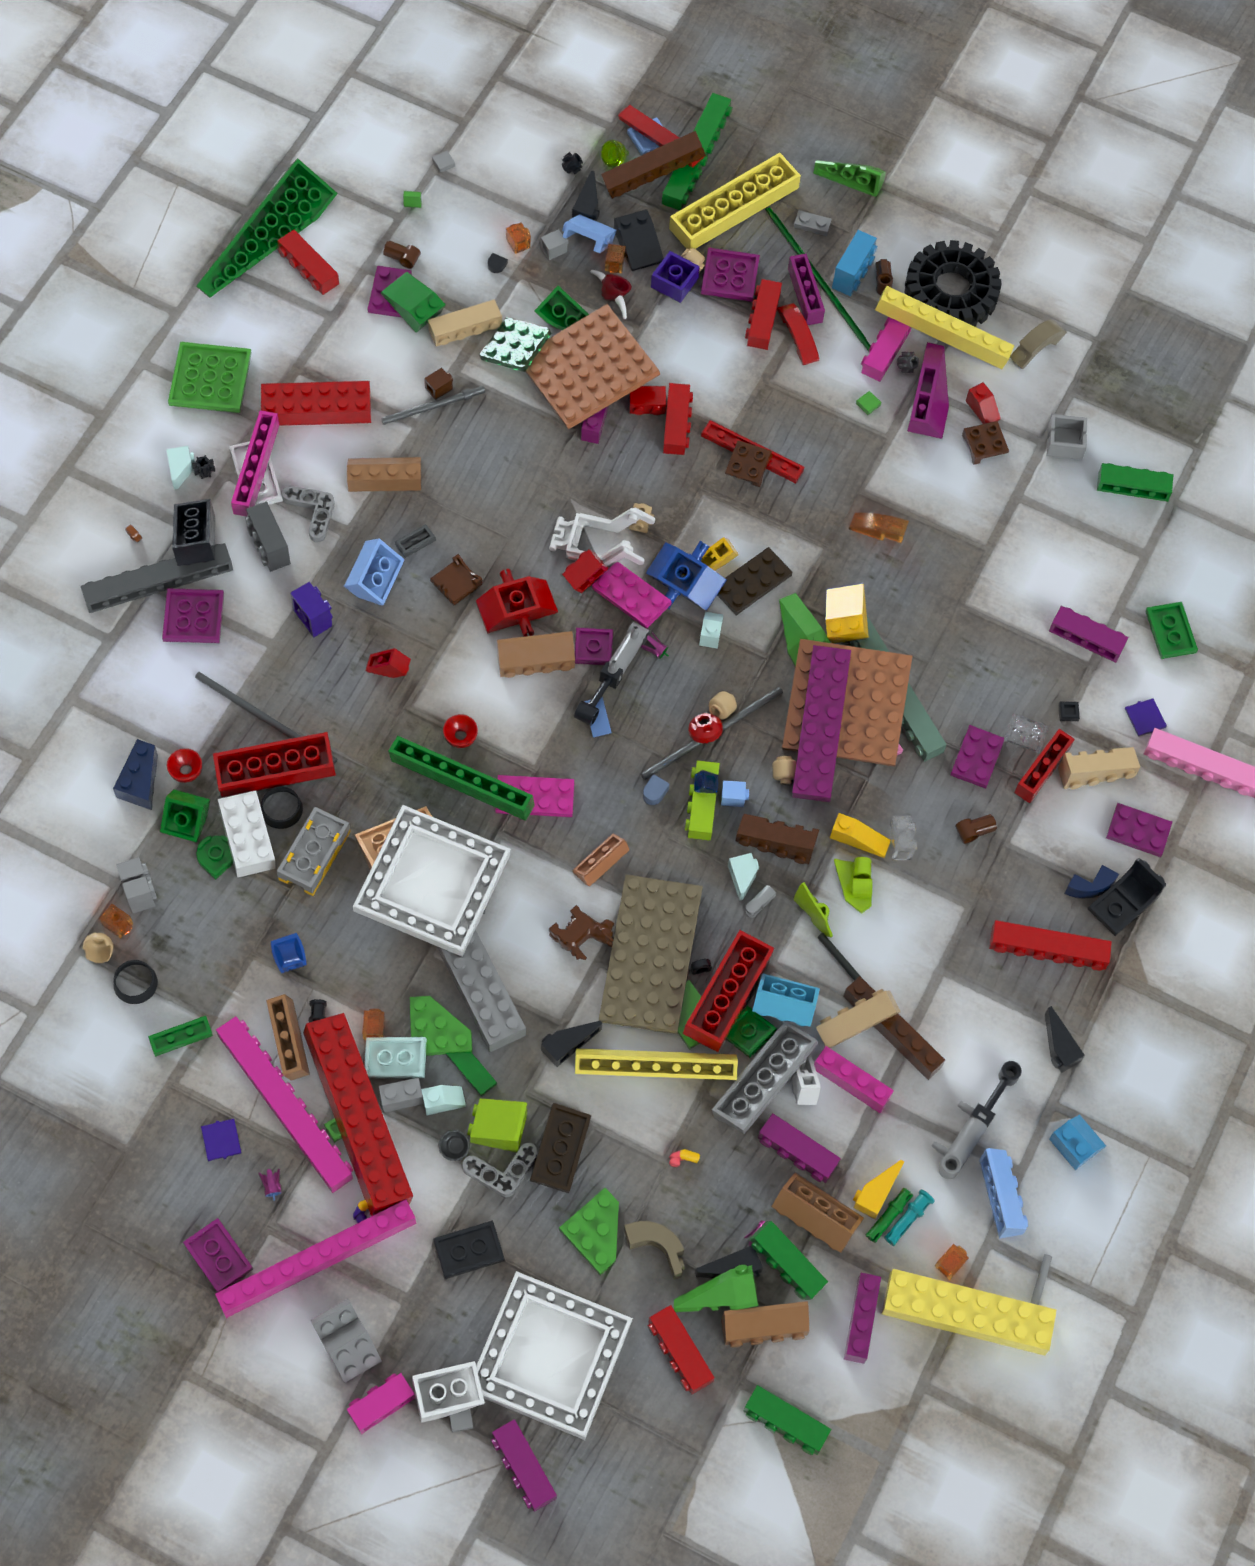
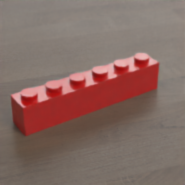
(1050, 945)

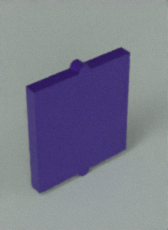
(1145, 717)
(221, 1139)

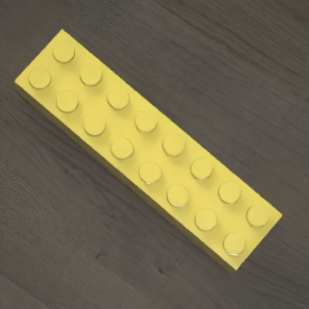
(734, 202)
(969, 1312)

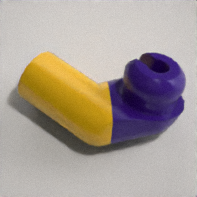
(360, 1210)

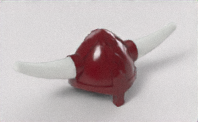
(614, 289)

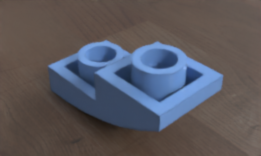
(601, 725)

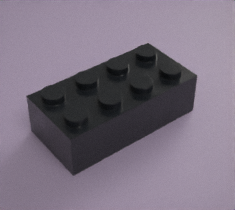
(194, 532)

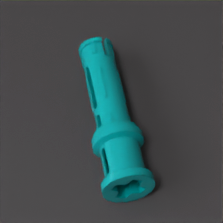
(914, 1211)

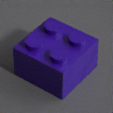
(675, 276)
(311, 609)

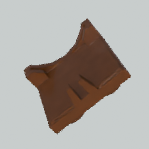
(985, 441)
(748, 462)
(456, 580)

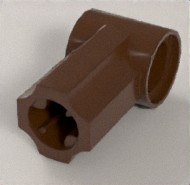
(405, 255)
(883, 275)
(971, 829)

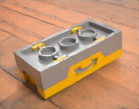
(314, 850)

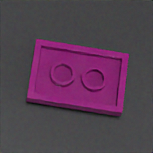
(383, 278)
(977, 756)
(1139, 830)
(218, 1255)

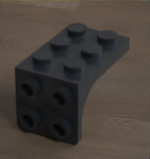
(1128, 897)

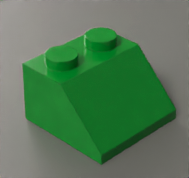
(184, 815)

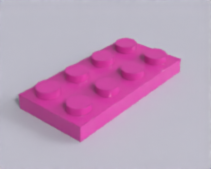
(631, 594)
(550, 795)

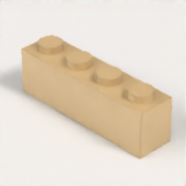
(465, 323)
(857, 1019)

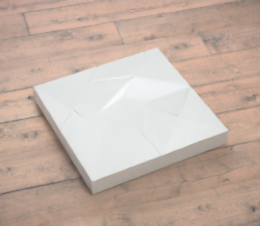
(432, 880)
(551, 1355)

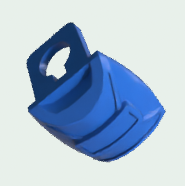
(288, 953)

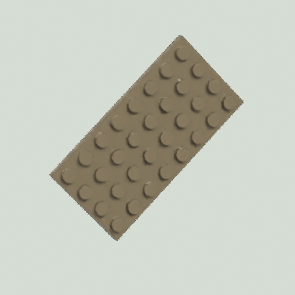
(651, 954)

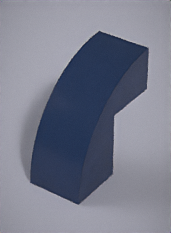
(1084, 889)

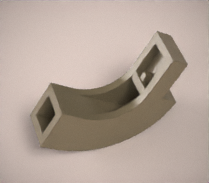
(1041, 336)
(657, 1235)

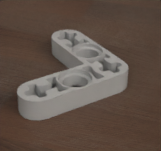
(316, 504)
(507, 1176)

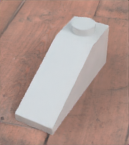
(806, 1083)

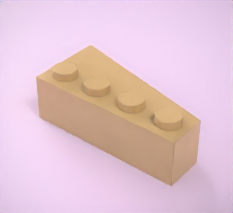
(1098, 767)

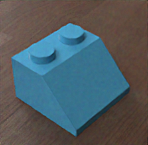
(1077, 1141)

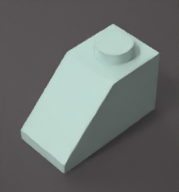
(180, 464)
(711, 630)
(743, 872)
(442, 1098)

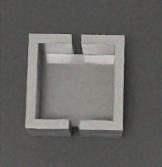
(1066, 436)
(137, 884)

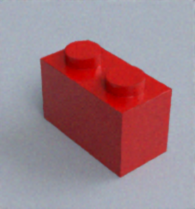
(648, 400)
(584, 571)

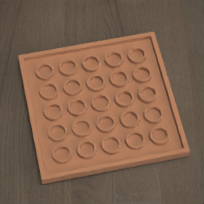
(590, 366)
(871, 704)

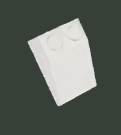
(447, 1391)

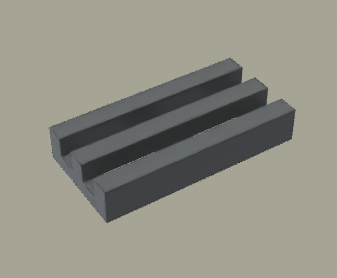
(417, 543)

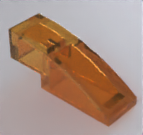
(879, 526)

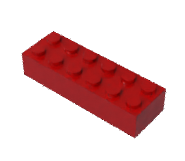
(318, 402)
(274, 764)
(728, 991)

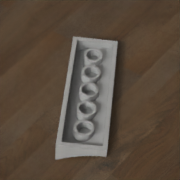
(764, 1077)

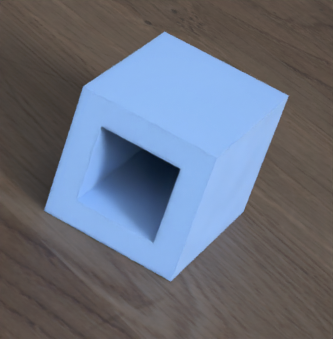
(734, 793)

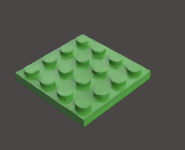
(210, 377)

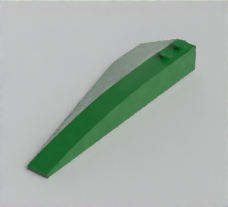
(289, 206)

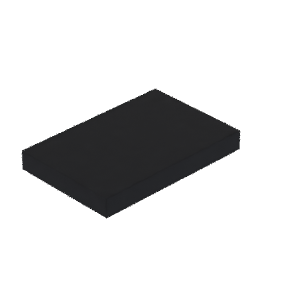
(468, 1249)

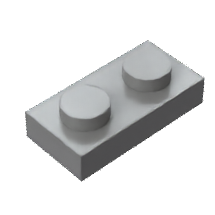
(812, 223)

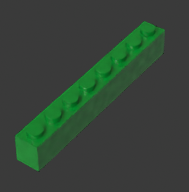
(708, 131)
(461, 778)

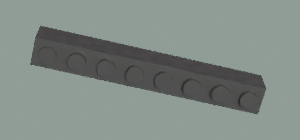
(152, 580)

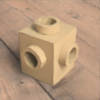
(641, 525)

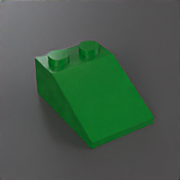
(413, 301)

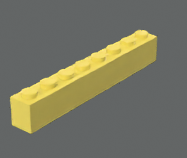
(944, 327)
(656, 1064)

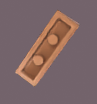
(601, 859)

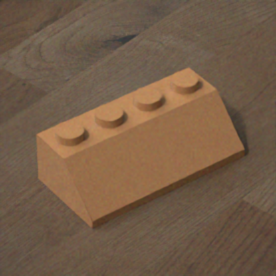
(384, 474)
(536, 654)
(817, 1212)
(765, 1323)

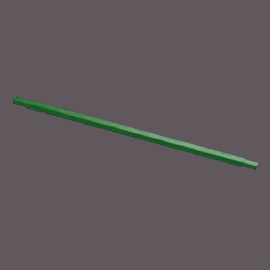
(820, 280)

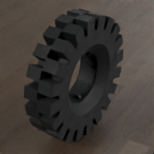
(980, 272)

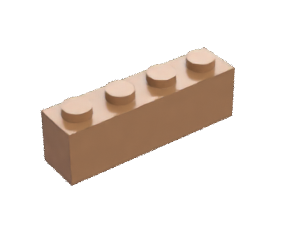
(288, 1037)

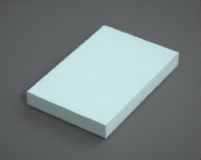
(395, 1057)

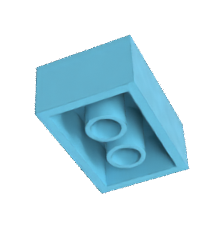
(786, 1000)

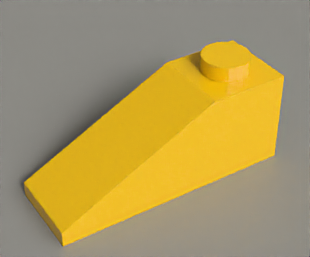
(719, 554)
(858, 835)
(875, 1192)

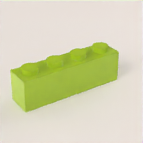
(702, 805)

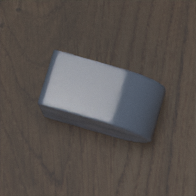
(655, 790)

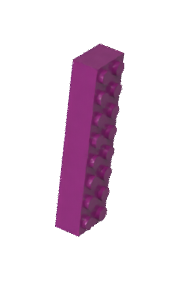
(821, 723)

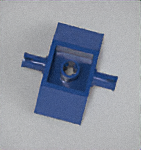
(699, 584)

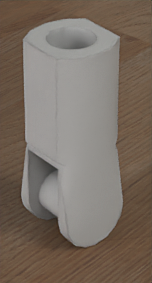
(760, 901)

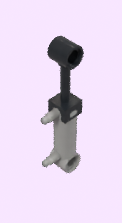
(613, 670)
(976, 1125)

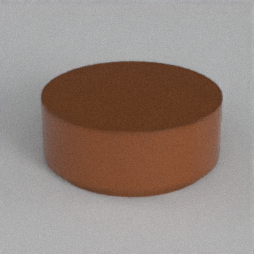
(133, 533)

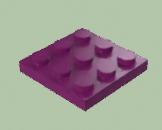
(730, 274)
(193, 615)

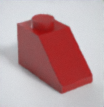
(983, 403)
(388, 663)

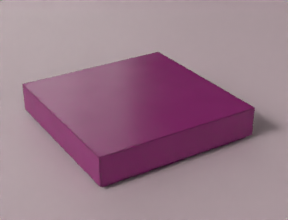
(593, 646)

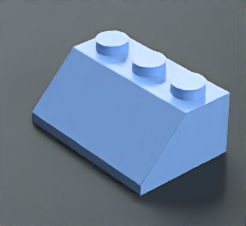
(374, 572)

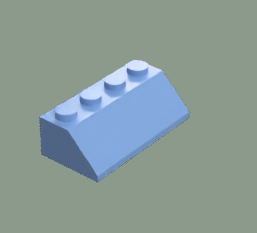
(1002, 1193)

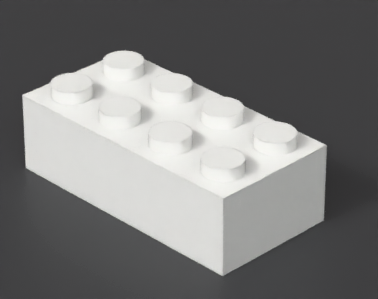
(246, 834)

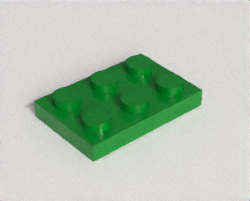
(1171, 630)

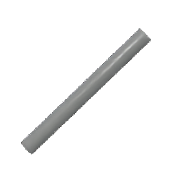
(1041, 1279)

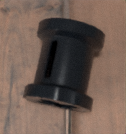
(317, 1009)

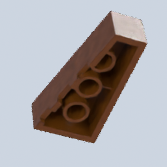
(777, 838)

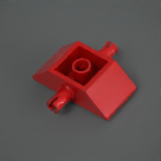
(516, 603)

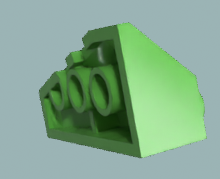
(856, 176)
(799, 624)
(732, 1289)

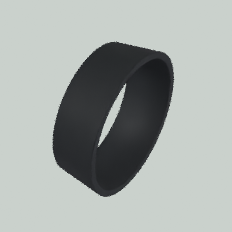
(286, 823)
(141, 997)

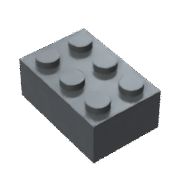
(267, 536)

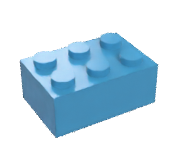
(854, 263)

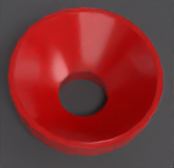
(460, 723)
(705, 732)
(182, 758)

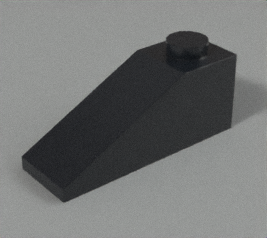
(587, 201)
(564, 1042)
(1062, 1046)
(742, 1257)

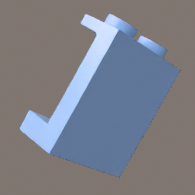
(592, 229)

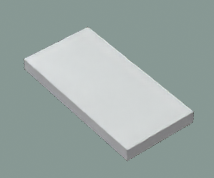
(269, 488)

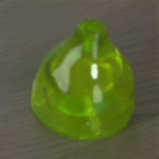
(613, 153)

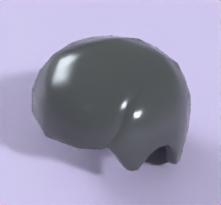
(454, 1145)

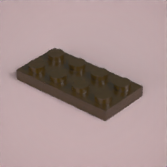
(753, 580)
(560, 1148)

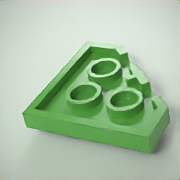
(439, 1026)
(595, 1231)

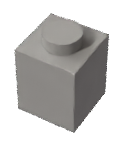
(554, 244)

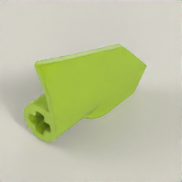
(856, 882)
(816, 911)

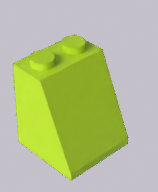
(498, 1124)

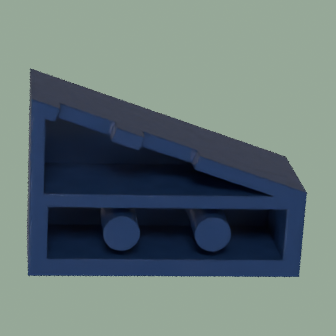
(138, 775)

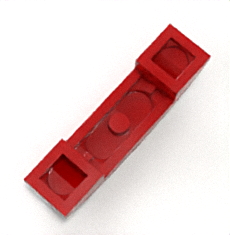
(800, 332)

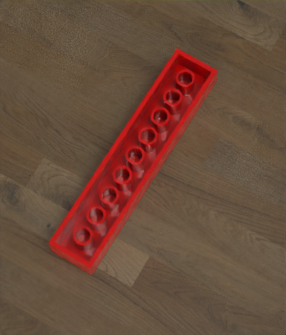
(357, 1113)

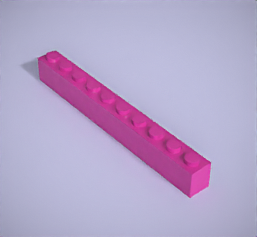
(284, 1104)
(316, 1258)

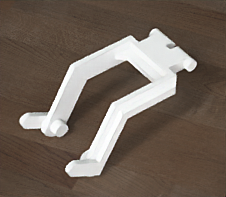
(571, 532)

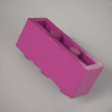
(380, 1402)

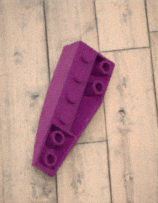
(931, 396)

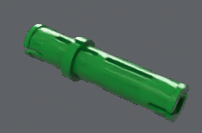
(894, 1208)

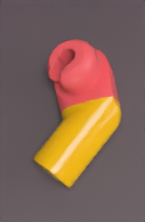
(681, 1155)

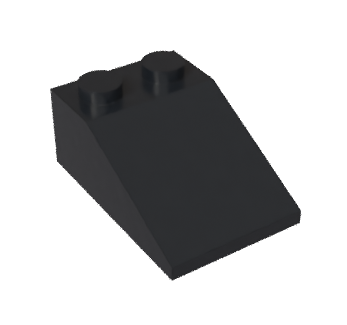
(640, 238)

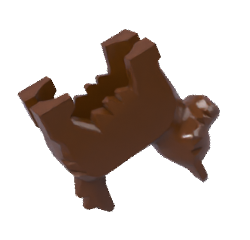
(579, 930)

